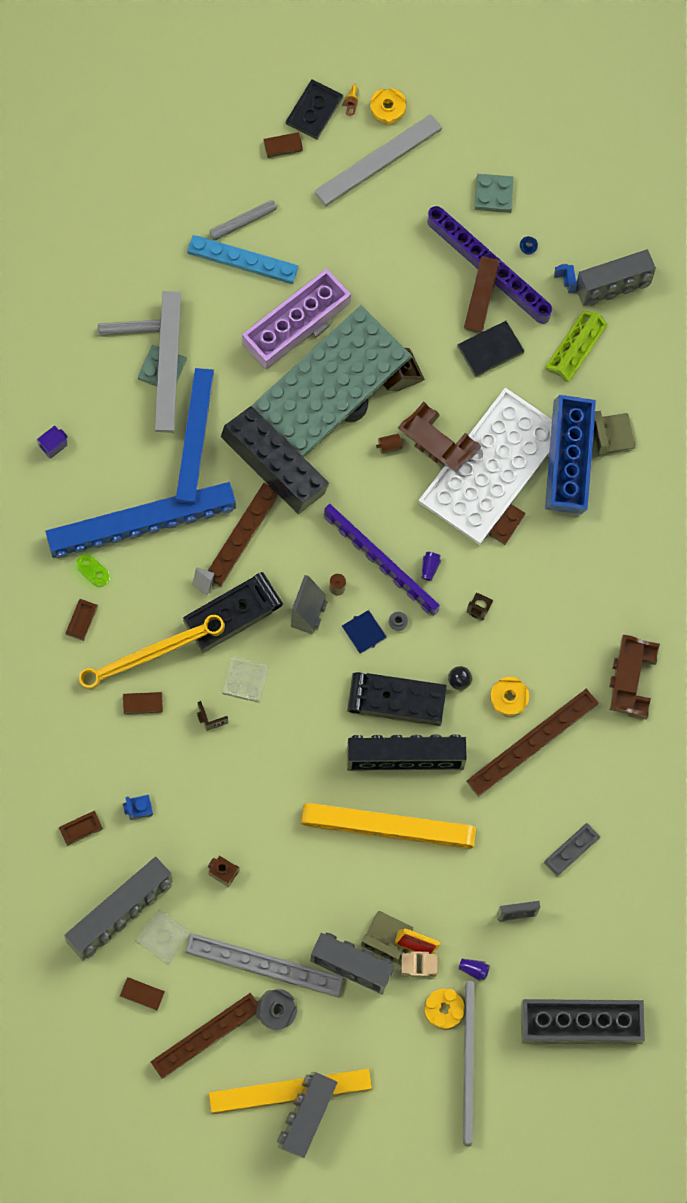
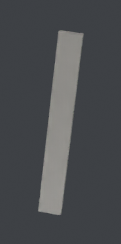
(378, 160)
(168, 362)
(264, 965)
(468, 1064)

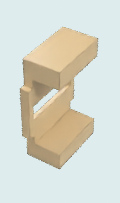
(409, 964)

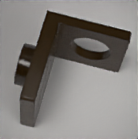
(477, 611)
(202, 717)

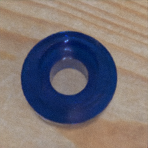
(526, 249)

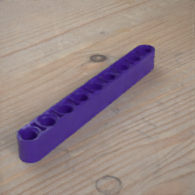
(473, 244)

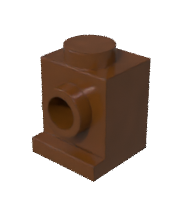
(224, 877)

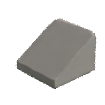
(203, 580)

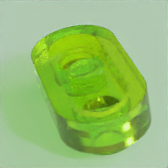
(92, 569)

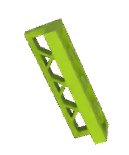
(580, 345)

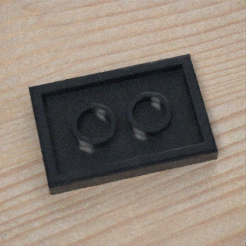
(314, 109)
(490, 348)

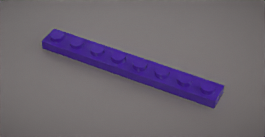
(386, 565)

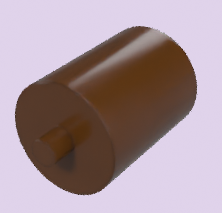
(389, 443)
(337, 584)

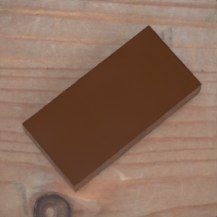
(283, 144)
(81, 619)
(142, 703)
(80, 828)
(142, 993)

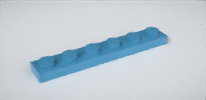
(243, 259)

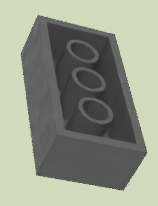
(615, 278)
(352, 963)
(307, 1114)

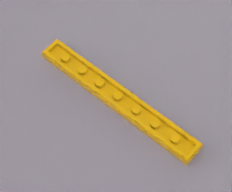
(283, 1091)

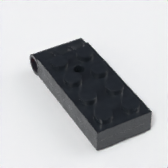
(255, 594)
(407, 698)

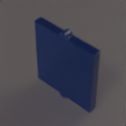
(364, 631)

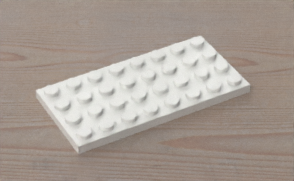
(513, 448)

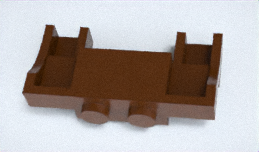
(440, 447)
(627, 673)

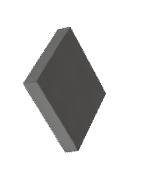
(518, 911)

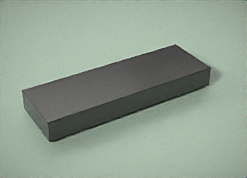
(571, 849)

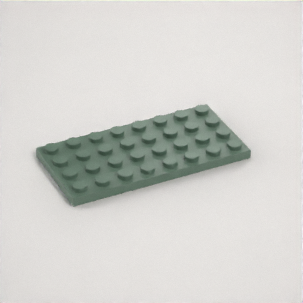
(332, 381)

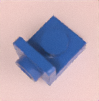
(568, 274)
(138, 807)

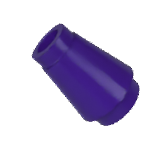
(430, 565)
(474, 968)

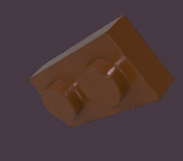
(507, 524)

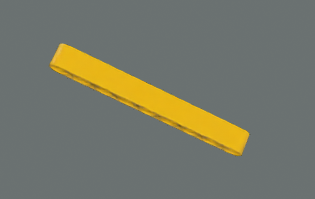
(388, 825)

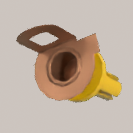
(351, 100)

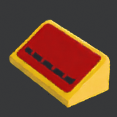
(415, 941)

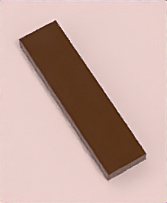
(481, 294)

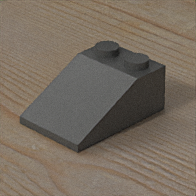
(308, 606)

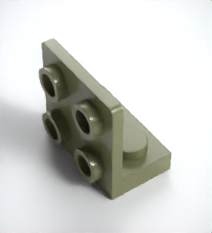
(613, 433)
(382, 936)

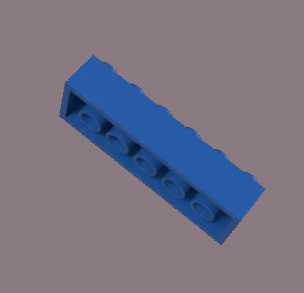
(570, 454)

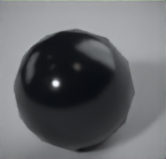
(460, 678)

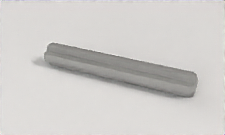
(243, 219)
(128, 327)

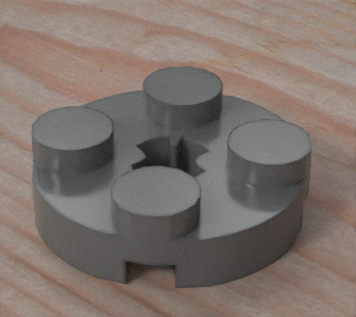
(266, 1013)

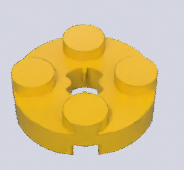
(387, 96)
(517, 689)
(442, 1020)

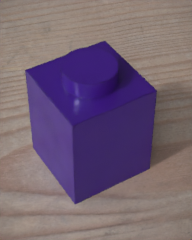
(52, 441)

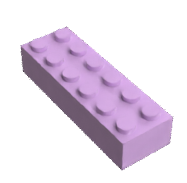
(296, 318)

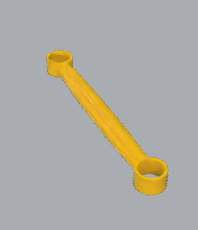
(151, 652)

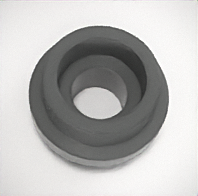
(398, 626)

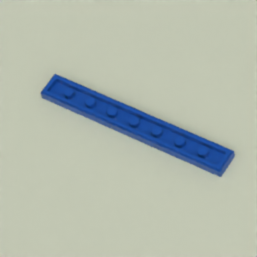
(194, 436)

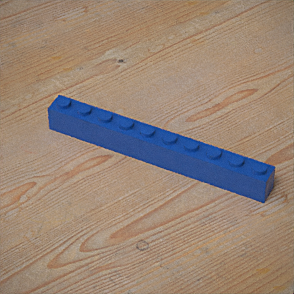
(139, 520)

